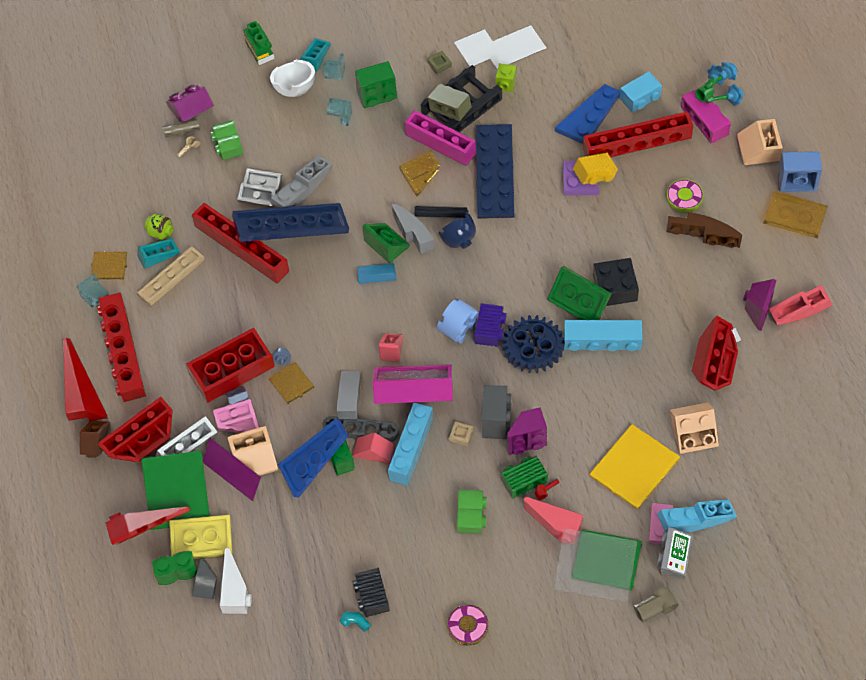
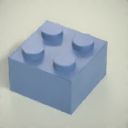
(799, 171)

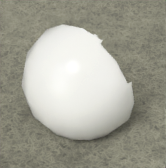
(293, 78)

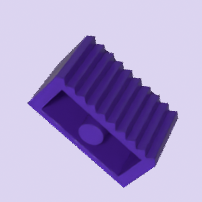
(489, 324)

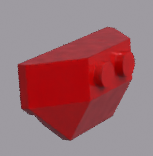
(716, 355)
(140, 434)

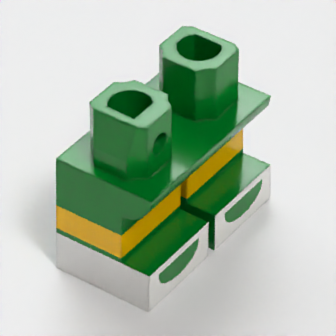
(258, 43)

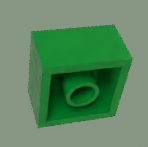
(376, 84)

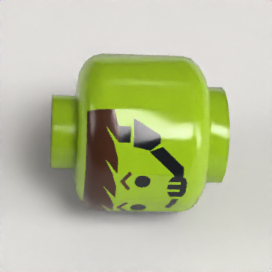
(158, 226)

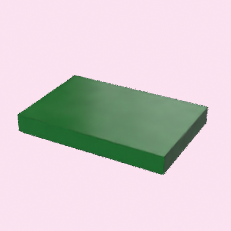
(578, 295)

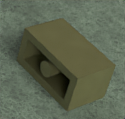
(449, 102)

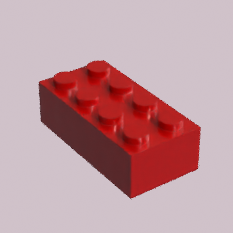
(230, 365)

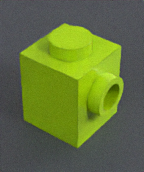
(506, 77)

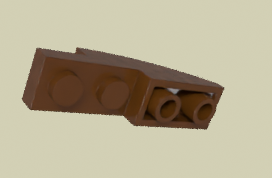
(712, 230)

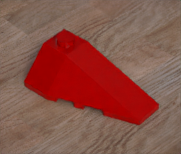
(133, 524)

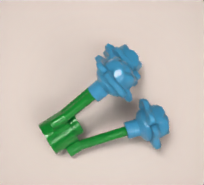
(718, 75)

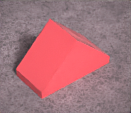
(390, 347)
(374, 448)

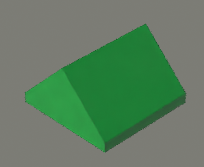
(384, 240)

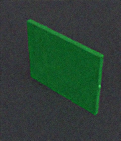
(176, 483)

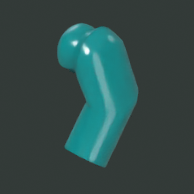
(355, 617)

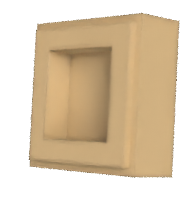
(461, 433)

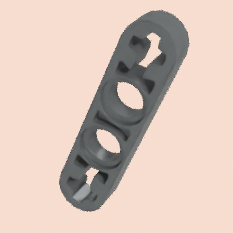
(362, 424)

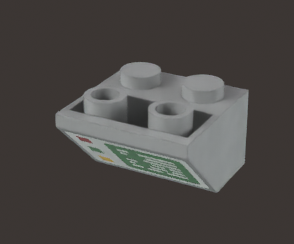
(676, 553)

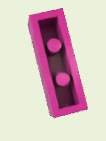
(706, 117)

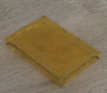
(795, 214)

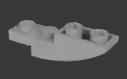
(303, 185)

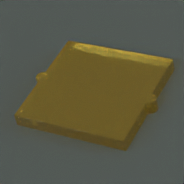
(109, 265)
(291, 383)

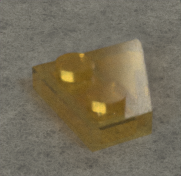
(420, 171)

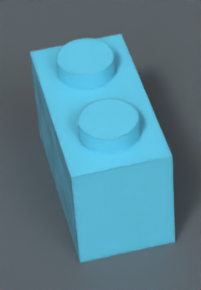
(640, 92)

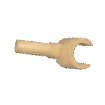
(188, 145)

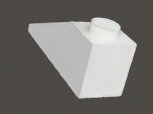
(233, 591)

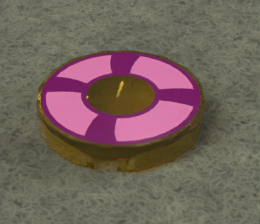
(467, 625)

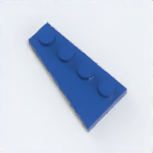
(589, 115)
(310, 458)

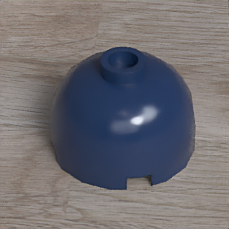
(459, 232)

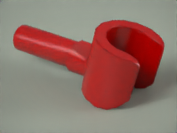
(541, 490)

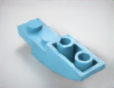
(698, 517)

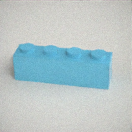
(603, 335)
(410, 444)

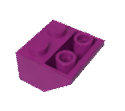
(189, 103)
(527, 432)

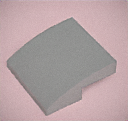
(259, 187)

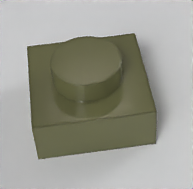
(439, 62)

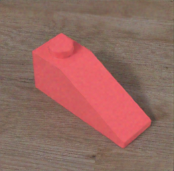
(553, 518)

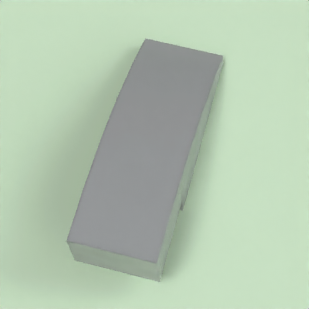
(413, 229)
(349, 395)

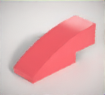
(801, 306)

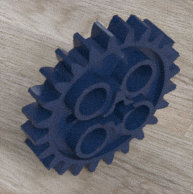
(516, 349)

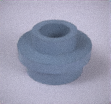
(281, 356)

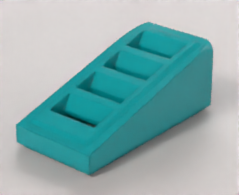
(314, 54)
(152, 259)

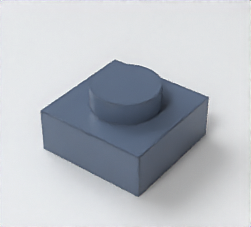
(237, 395)

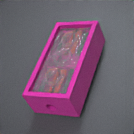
(412, 384)

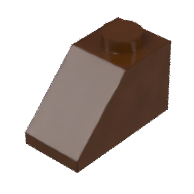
(91, 435)

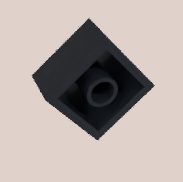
(617, 278)

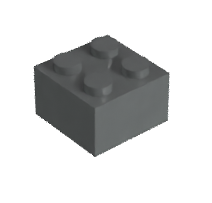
(495, 411)

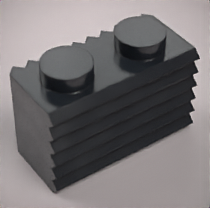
(371, 591)

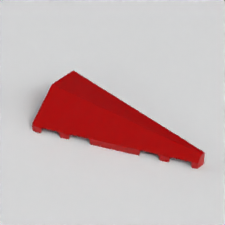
(80, 395)

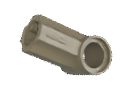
(660, 602)

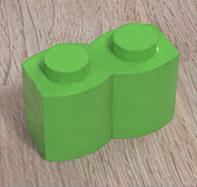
(227, 140)
(470, 511)

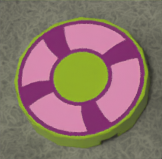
(684, 195)

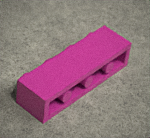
(440, 138)

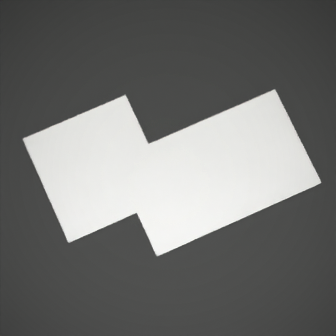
(504, 50)

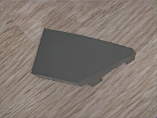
(205, 581)

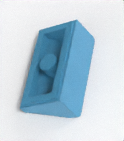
(376, 273)

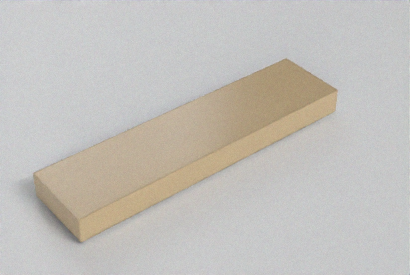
(171, 276)

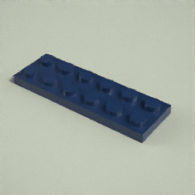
(494, 171)
(290, 222)

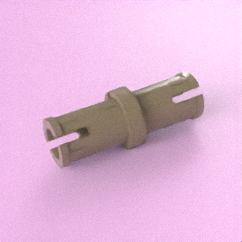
(181, 128)

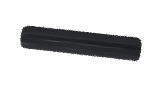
(440, 211)

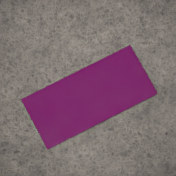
(231, 469)

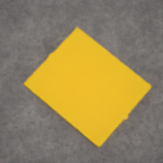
(634, 466)

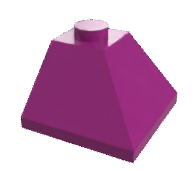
(759, 300)

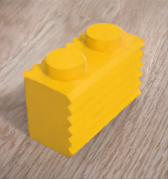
(595, 168)

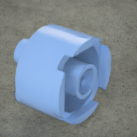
(457, 320)

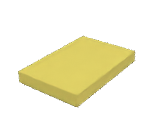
(201, 536)

